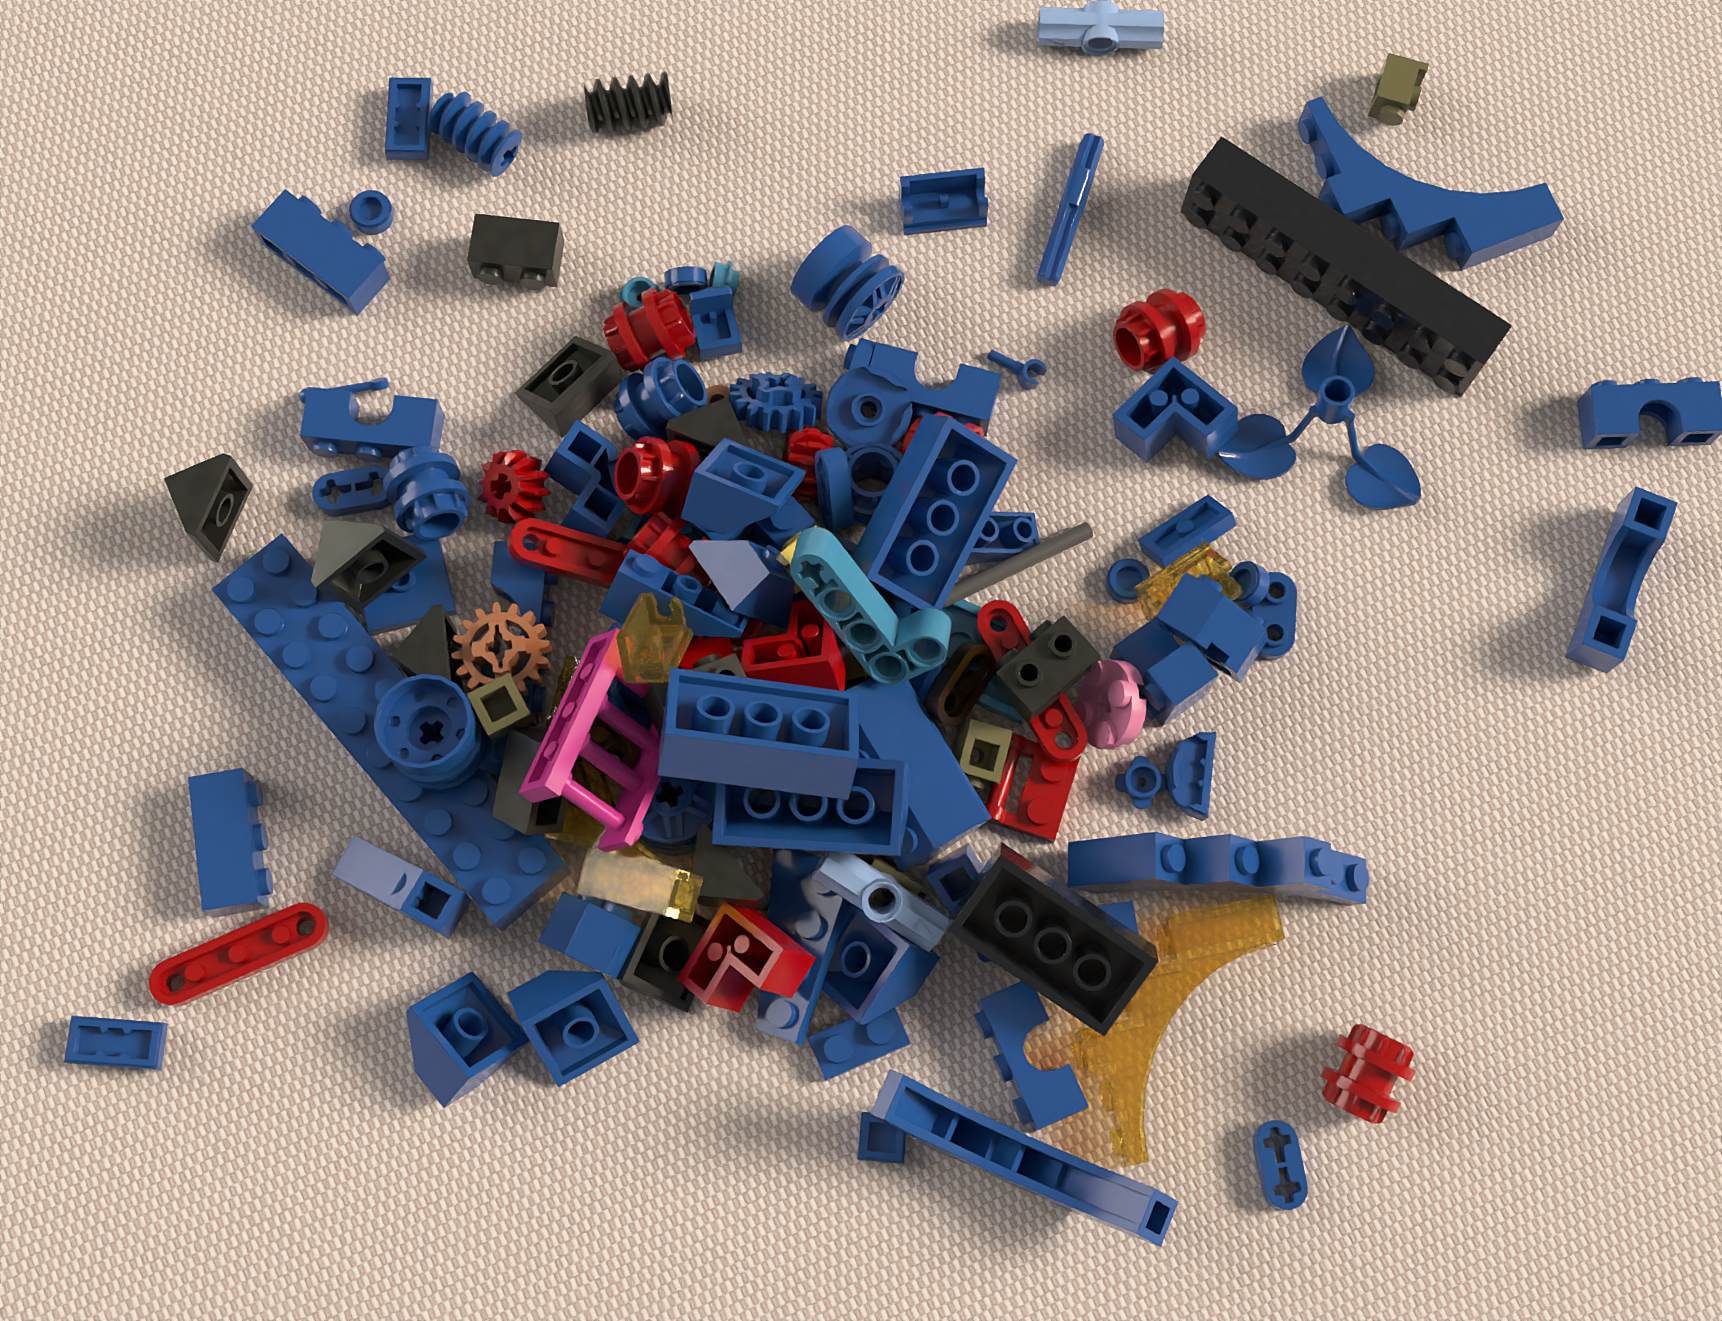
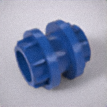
(658, 395)
(869, 461)
(426, 492)

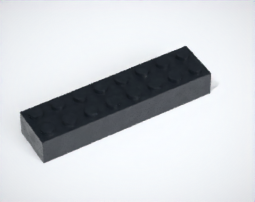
(1342, 267)

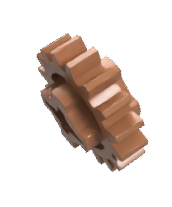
(520, 649)

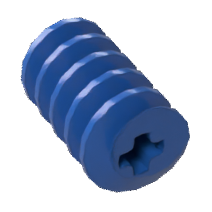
(474, 133)

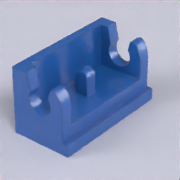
(943, 201)

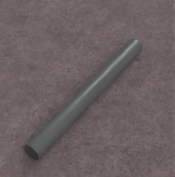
(1019, 562)

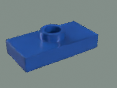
(407, 118)
(116, 1043)

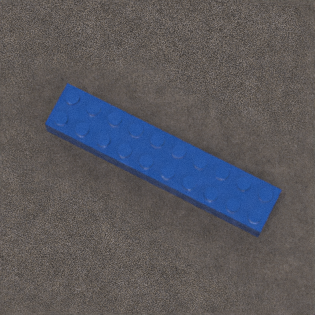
(343, 681)

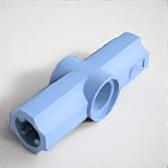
(1100, 27)
(905, 913)

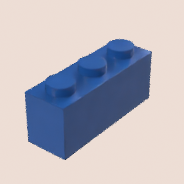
(322, 250)
(229, 842)

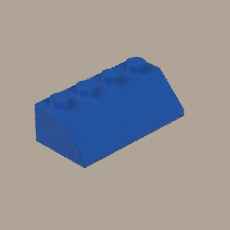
(932, 513)
(759, 734)
(940, 795)
(866, 823)

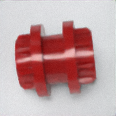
(1159, 329)
(649, 330)
(656, 475)
(668, 545)
(1367, 1074)

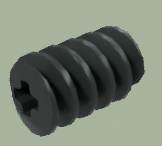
(628, 103)

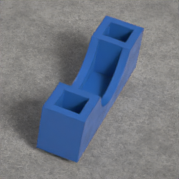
(530, 591)
(1609, 606)

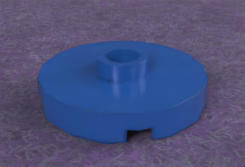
(873, 386)

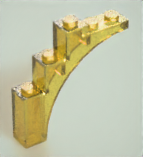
(626, 875)
(1197, 947)

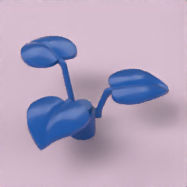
(1338, 372)

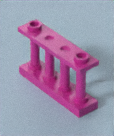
(570, 737)

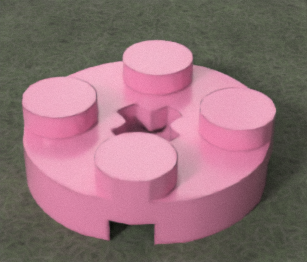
(1113, 684)

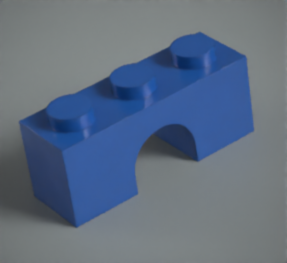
(967, 399)
(1686, 409)
(333, 426)
(1041, 1094)

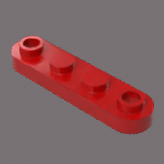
(566, 552)
(1059, 716)
(238, 954)

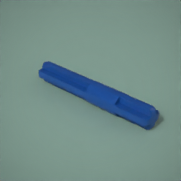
(1070, 209)

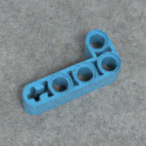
(881, 642)

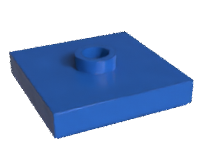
(414, 593)

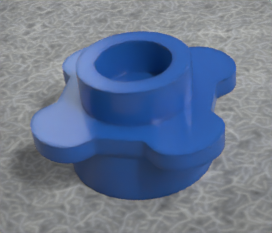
(1143, 770)

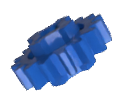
(776, 402)

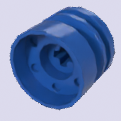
(847, 283)
(418, 711)
(675, 828)

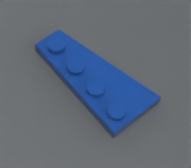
(814, 920)

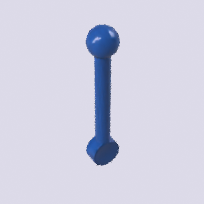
(375, 384)

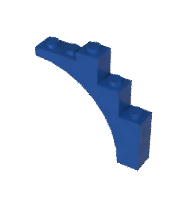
(1414, 212)
(1217, 863)
(1023, 1160)

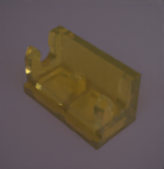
(1200, 560)
(652, 642)

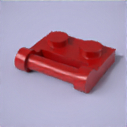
(1042, 796)

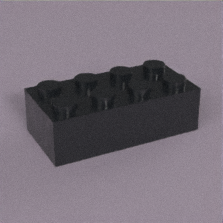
(1053, 939)

